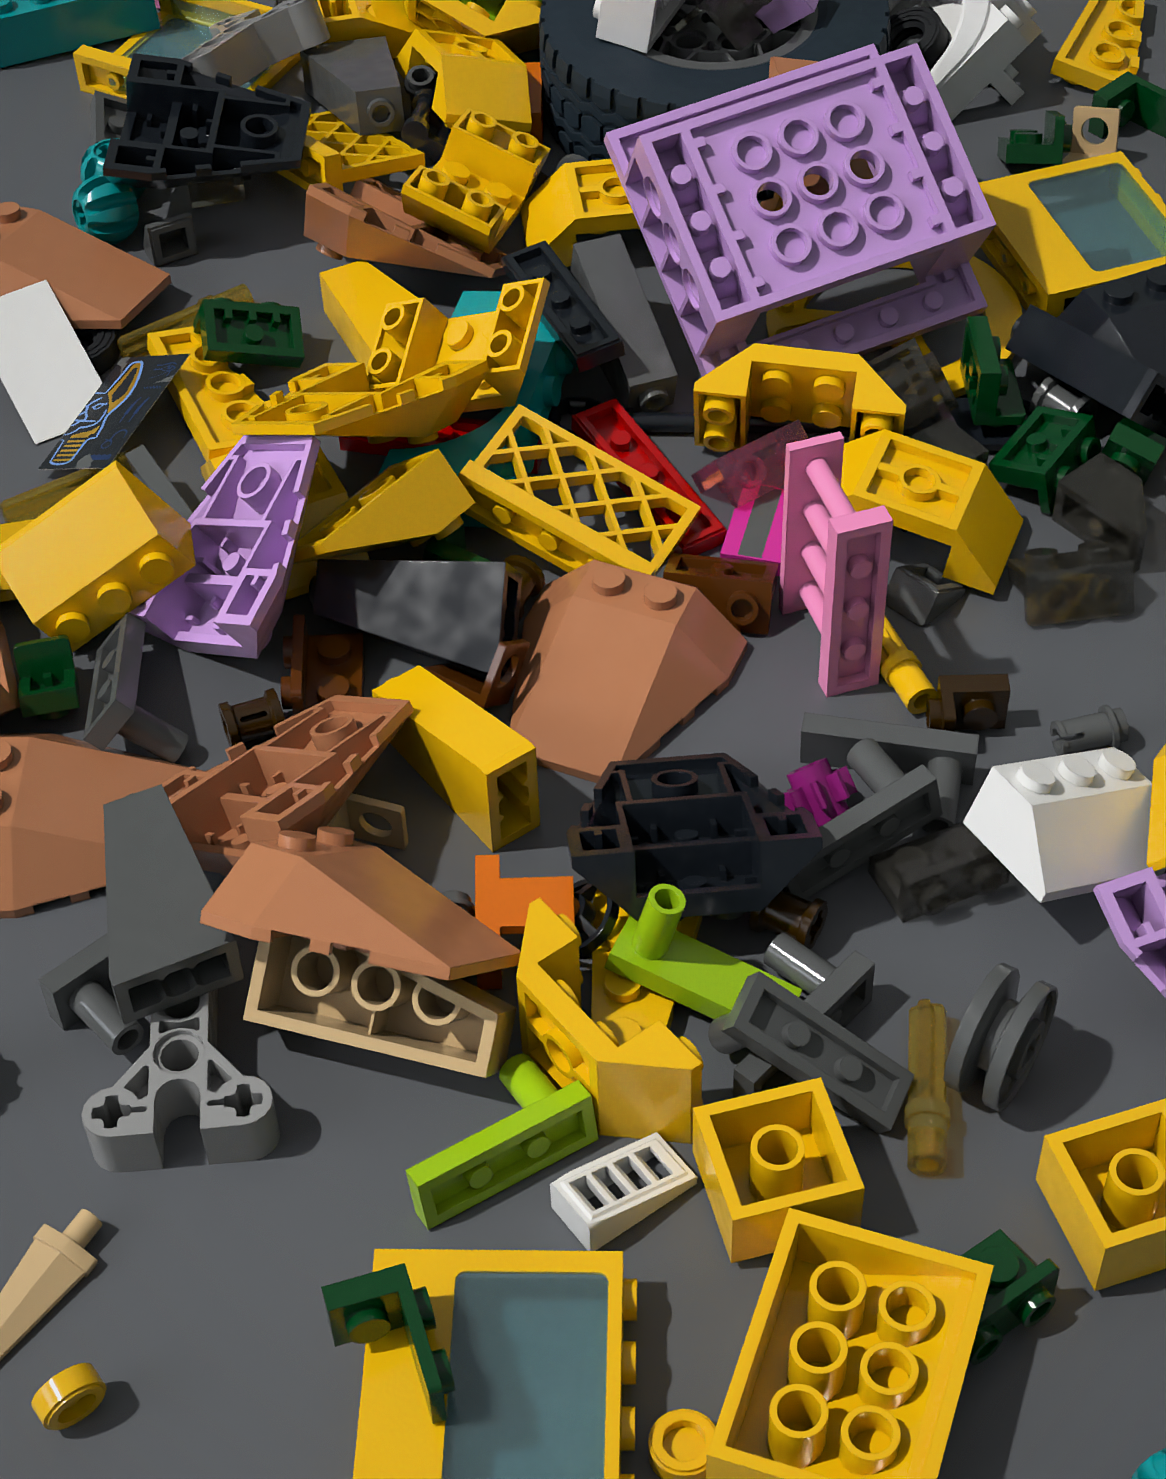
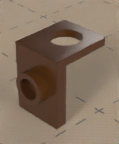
(492, 690)

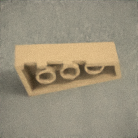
(378, 1007)

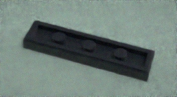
(568, 310)

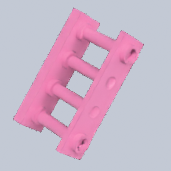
(834, 564)

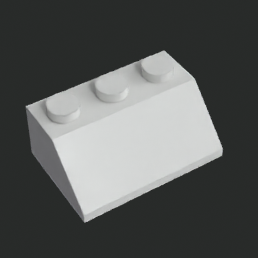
(1065, 820)

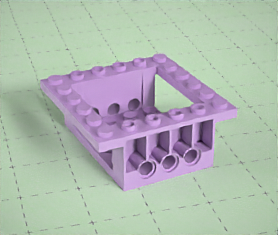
(729, 259)

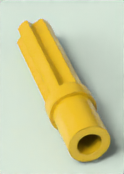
(904, 672)

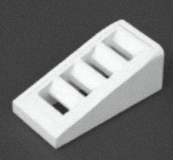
(601, 1225)

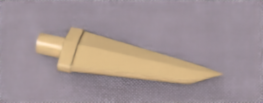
(45, 1276)

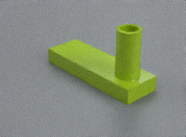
(676, 964)
(508, 1151)

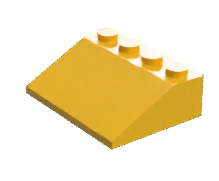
(850, 1358)

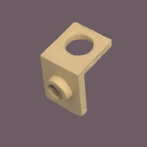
(1080, 146)
(351, 817)

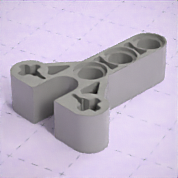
(253, 41)
(131, 1117)

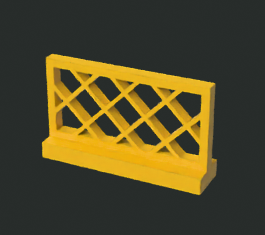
(341, 155)
(557, 530)

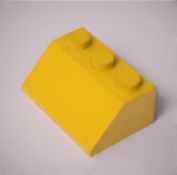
(96, 555)

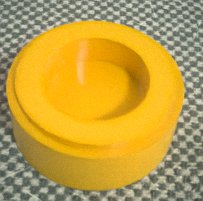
(69, 1396)
(680, 1444)

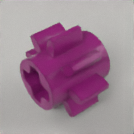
(820, 790)

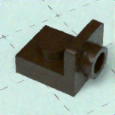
(969, 702)

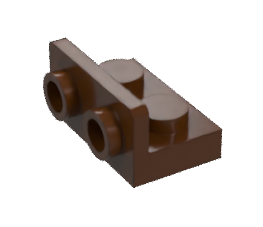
(734, 586)
(320, 666)

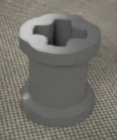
(1054, 395)

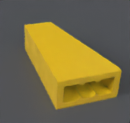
(356, 301)
(467, 757)

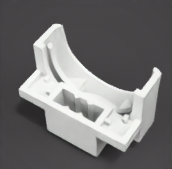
(982, 46)

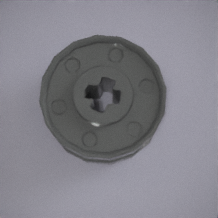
(1000, 1036)

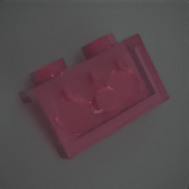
(751, 468)

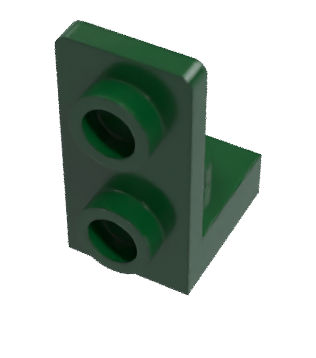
(1138, 103)
(382, 1301)

